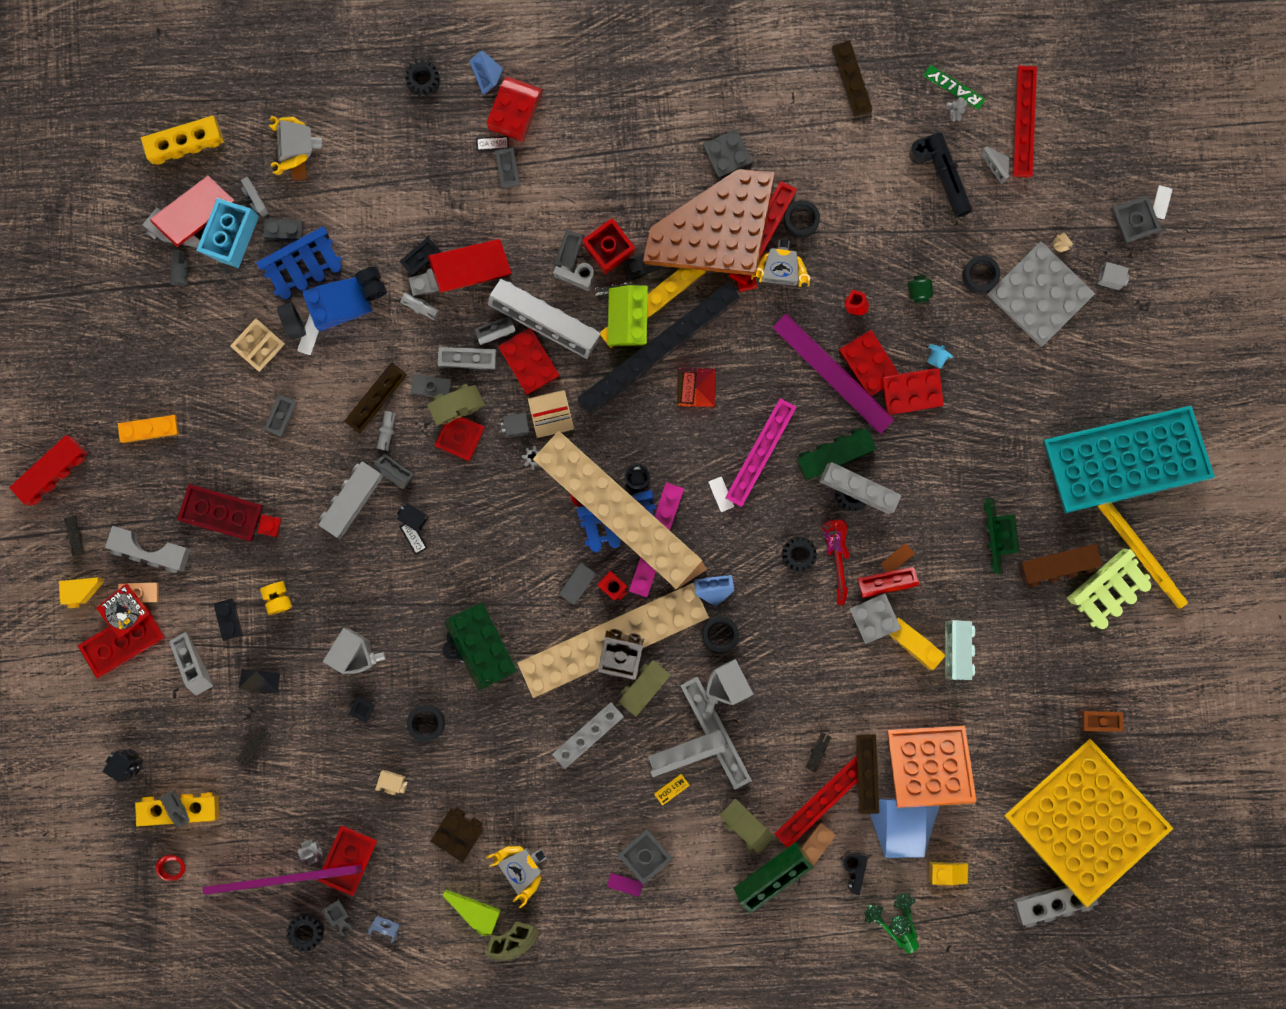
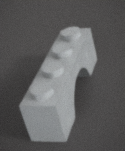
(125, 542)

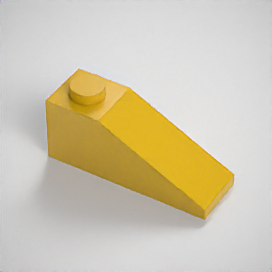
(917, 646)

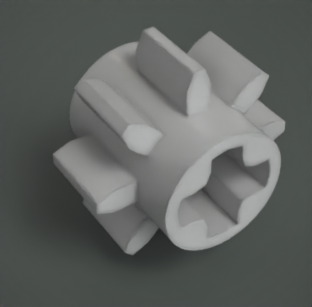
(529, 454)
(310, 852)

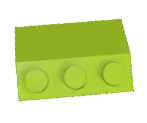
(627, 316)

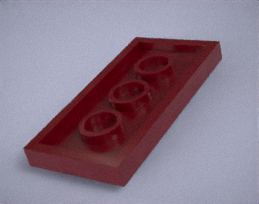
(220, 512)

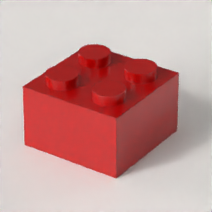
(608, 246)

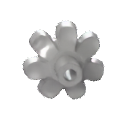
(956, 109)

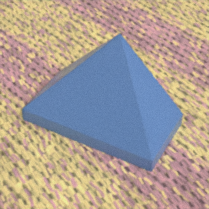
(486, 71)
(714, 588)

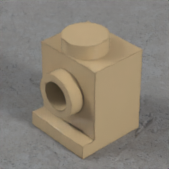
(391, 782)

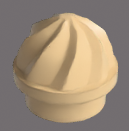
(1062, 243)

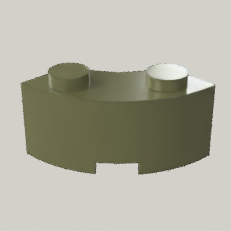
(455, 404)
(644, 688)
(747, 826)
(512, 943)

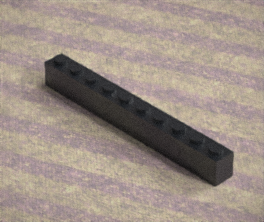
(658, 349)

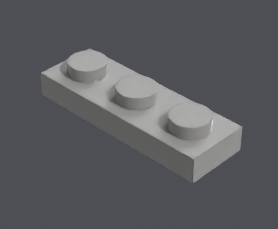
(467, 358)

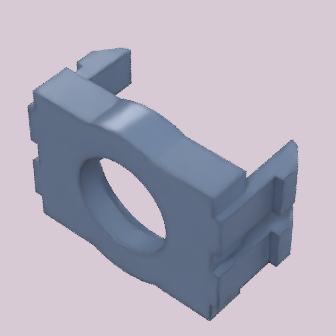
(392, 931)

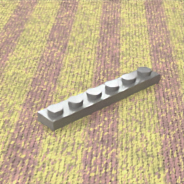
(710, 723)

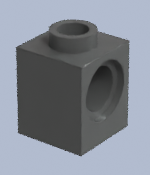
(515, 425)

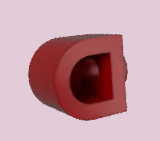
(857, 303)

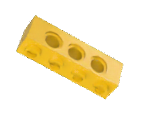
(154, 142)
(209, 809)

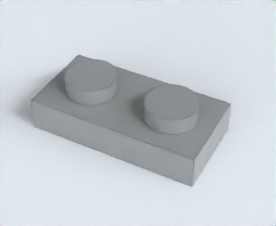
(257, 204)

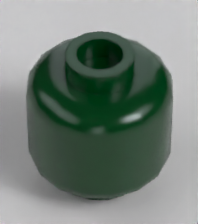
(920, 289)

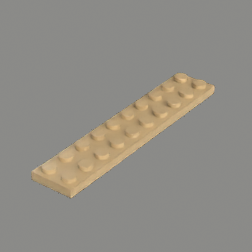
(617, 509)
(583, 652)

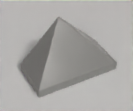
(997, 162)

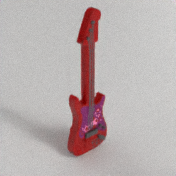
(835, 535)

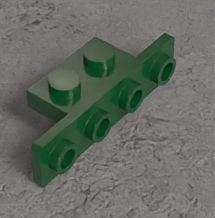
(1002, 535)

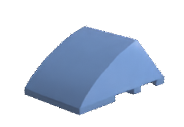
(903, 830)

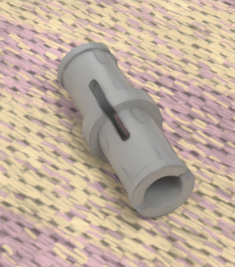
(419, 306)
(386, 431)

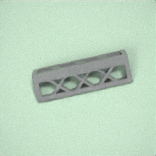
(687, 752)

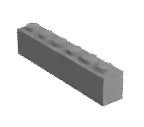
(544, 318)

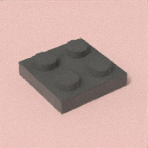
(727, 153)
(1136, 219)
(645, 856)

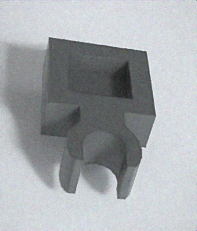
(337, 914)

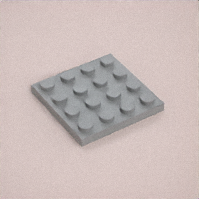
(1040, 294)

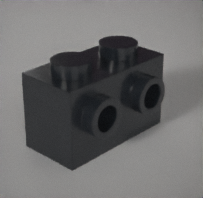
(123, 765)

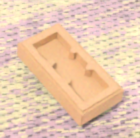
(145, 591)

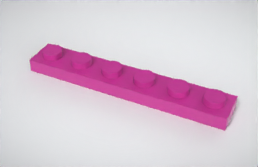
(760, 452)
(665, 514)

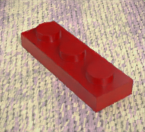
(888, 582)

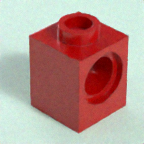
(609, 578)

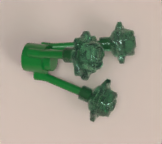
(899, 924)

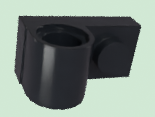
(858, 870)

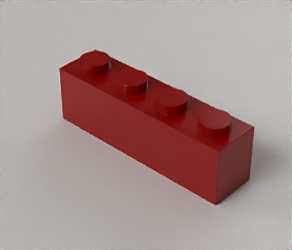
(48, 471)

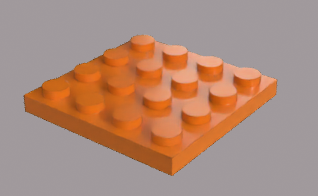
(931, 766)

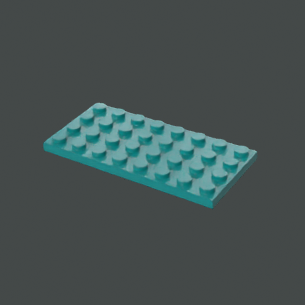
(1128, 459)

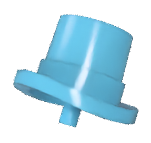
(938, 355)

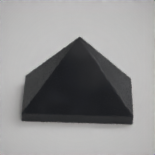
(259, 680)

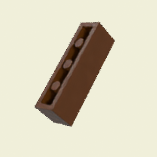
(1060, 564)

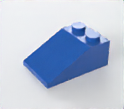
(336, 303)

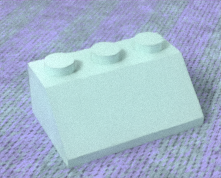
(959, 650)

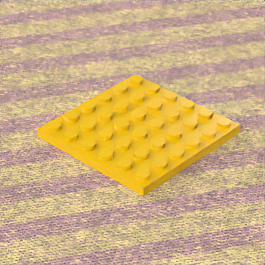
(1088, 822)

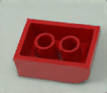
(514, 108)

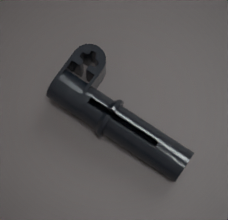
(945, 169)

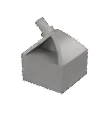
(352, 653)
(726, 685)

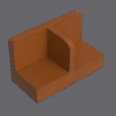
(1102, 721)

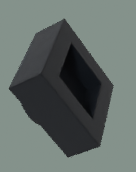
(362, 709)

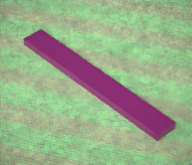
(833, 373)
(281, 879)

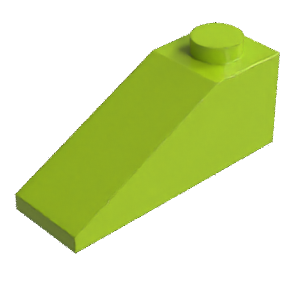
(477, 914)

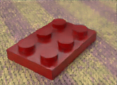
(529, 361)
(868, 362)
(912, 391)
(348, 850)

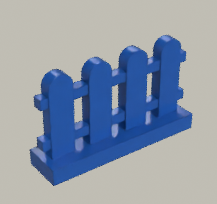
(290, 263)
(594, 541)

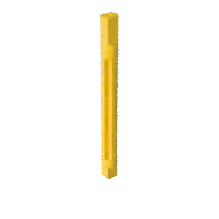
(1143, 554)

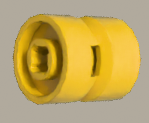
(278, 604)

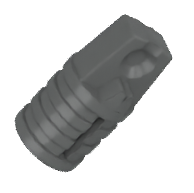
(178, 269)
(175, 808)

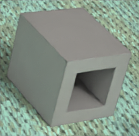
(1113, 276)

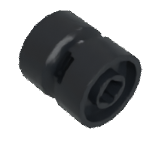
(370, 281)
(637, 477)

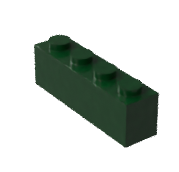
(840, 452)
(773, 877)

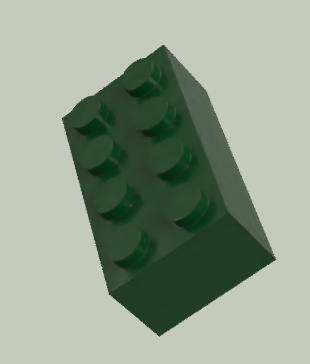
(480, 646)

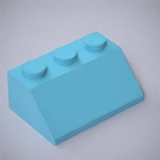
(228, 232)

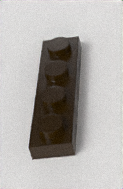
(852, 78)
(375, 397)
(867, 774)

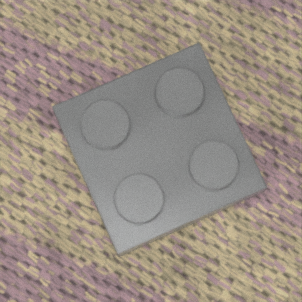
(875, 618)

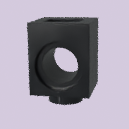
(412, 517)

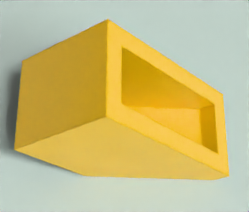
(78, 591)
(947, 873)

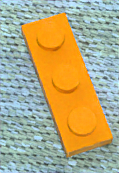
(148, 428)

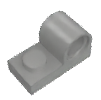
(566, 275)
(423, 284)

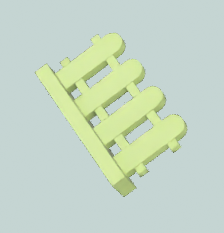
(1095, 585)

